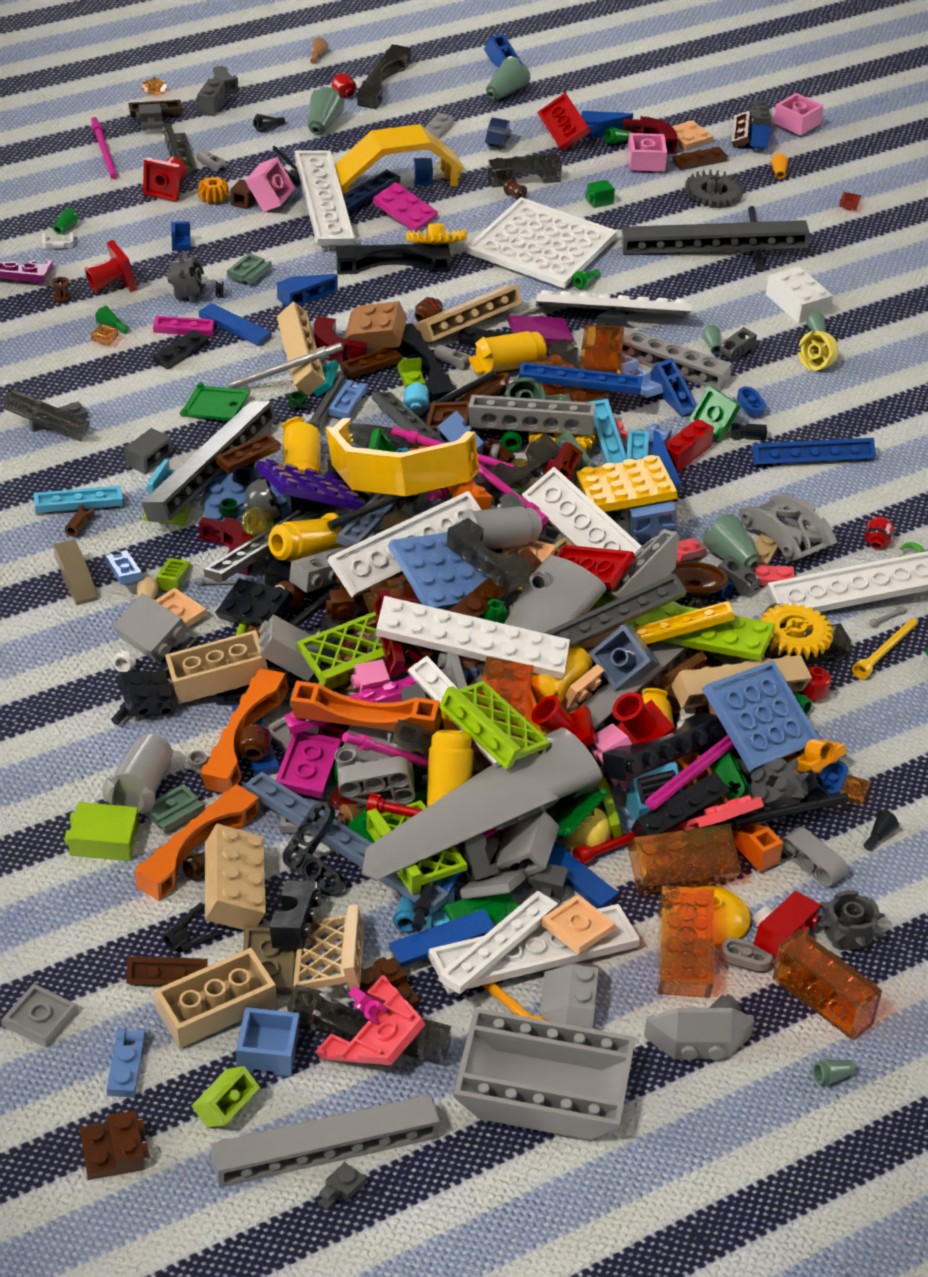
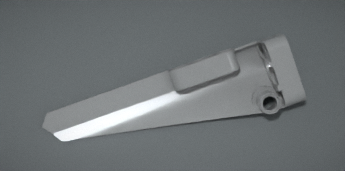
(562, 595)
(371, 771)
(487, 802)

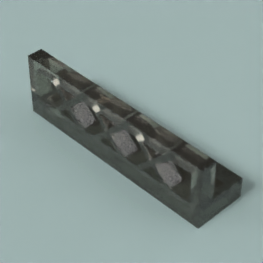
(173, 147)
(46, 414)

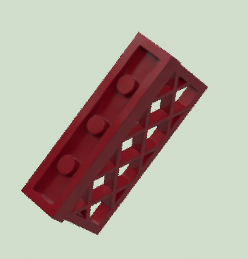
(396, 651)

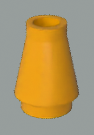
(779, 164)

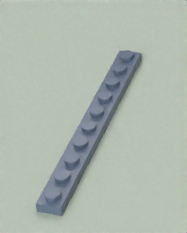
(338, 835)

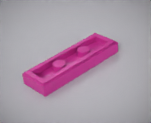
(182, 325)

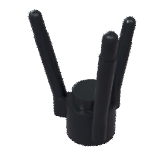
(293, 174)
(177, 935)

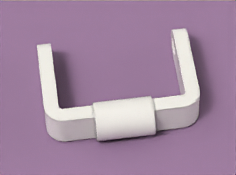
(58, 244)

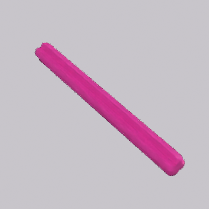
(689, 773)

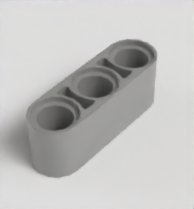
(814, 857)

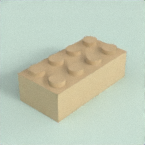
(215, 666)
(234, 877)
(214, 997)

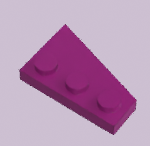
(27, 272)

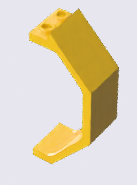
(392, 141)
(402, 472)

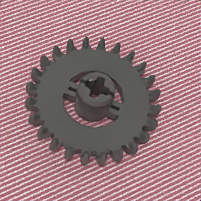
(714, 185)

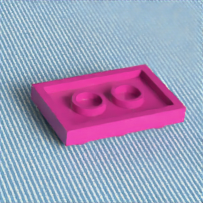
(405, 207)
(308, 763)

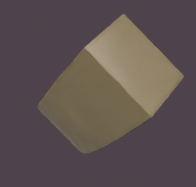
(75, 572)

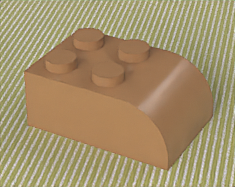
(377, 325)

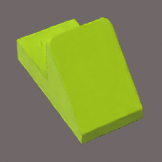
(410, 371)

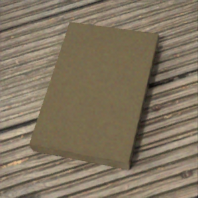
(276, 961)

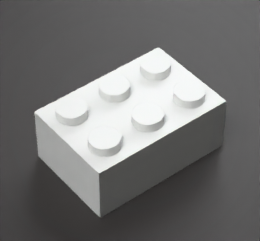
(798, 294)

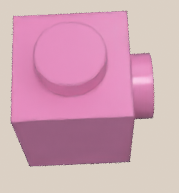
(369, 675)

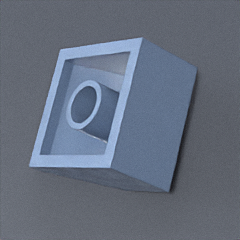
(624, 657)

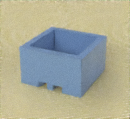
(454, 428)
(650, 519)
(268, 1041)

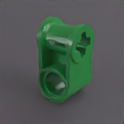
(731, 774)

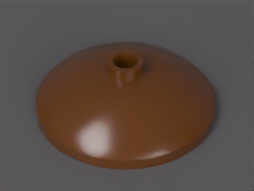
(492, 388)
(700, 578)

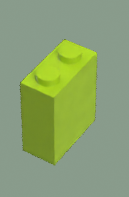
(102, 831)

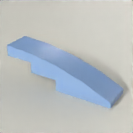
(631, 367)

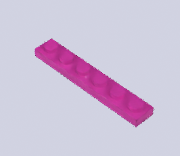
(387, 693)

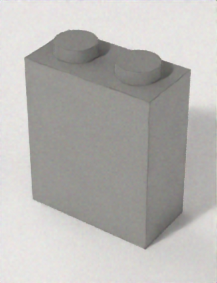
(150, 627)
(279, 646)
(527, 844)

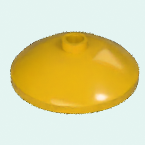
(730, 915)

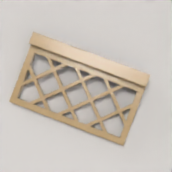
(349, 949)

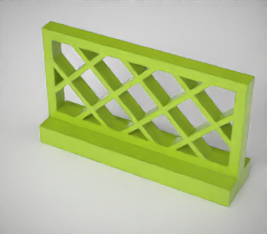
(342, 672)
(488, 731)
(411, 875)

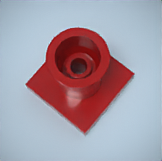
(163, 178)
(111, 270)
(552, 715)
(640, 720)

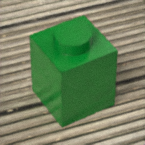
(600, 193)

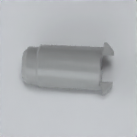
(507, 526)
(139, 774)

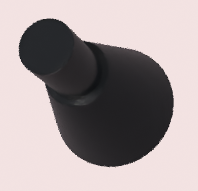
(263, 122)
(884, 825)

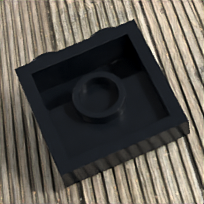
(147, 693)

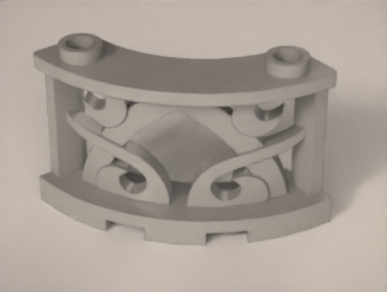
(786, 537)

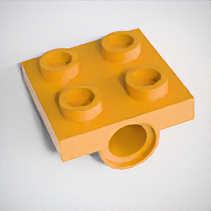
(818, 755)

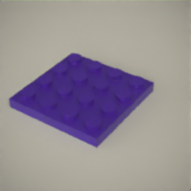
(309, 484)

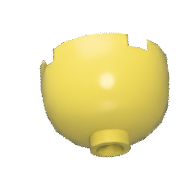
(818, 350)
(591, 832)

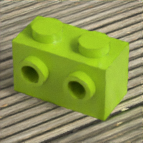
(225, 1097)

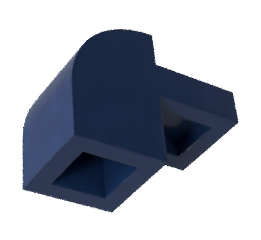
(498, 132)

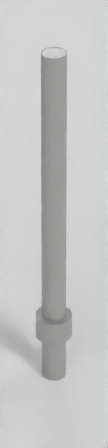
(321, 353)

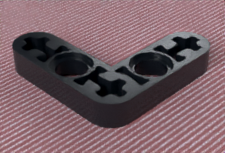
(306, 856)

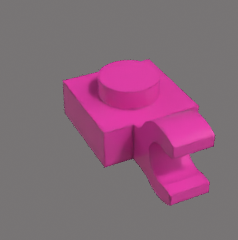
(366, 1004)

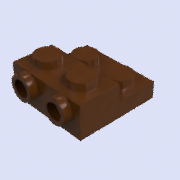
(442, 410)
(344, 607)
(394, 973)
(114, 1146)

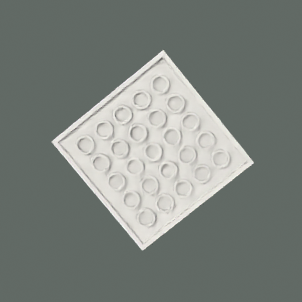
(541, 242)

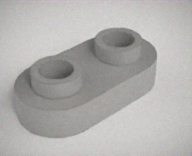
(745, 954)

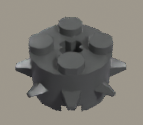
(186, 277)
(779, 784)
(851, 920)

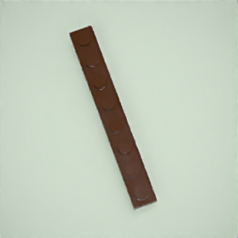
(477, 601)

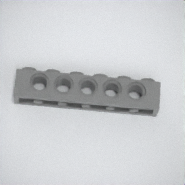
(691, 364)
(532, 415)
(313, 571)

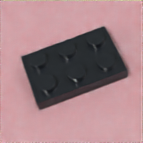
(253, 603)

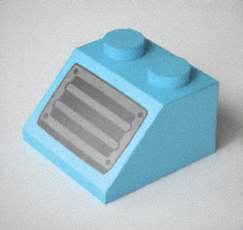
(645, 785)

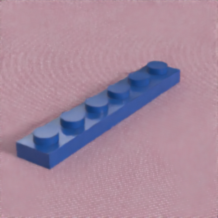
(582, 378)
(813, 451)

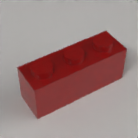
(689, 443)
(790, 916)

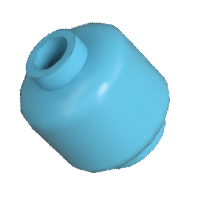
(416, 395)

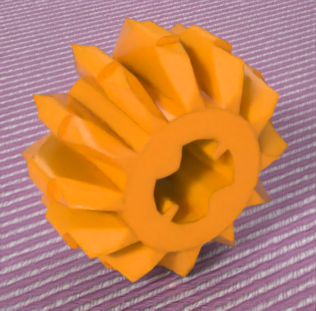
(213, 190)

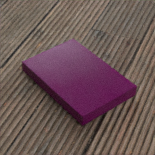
(551, 328)

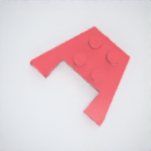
(722, 812)
(381, 1041)

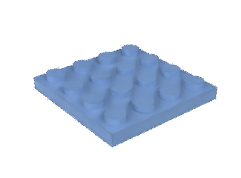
(224, 487)
(435, 571)
(760, 715)

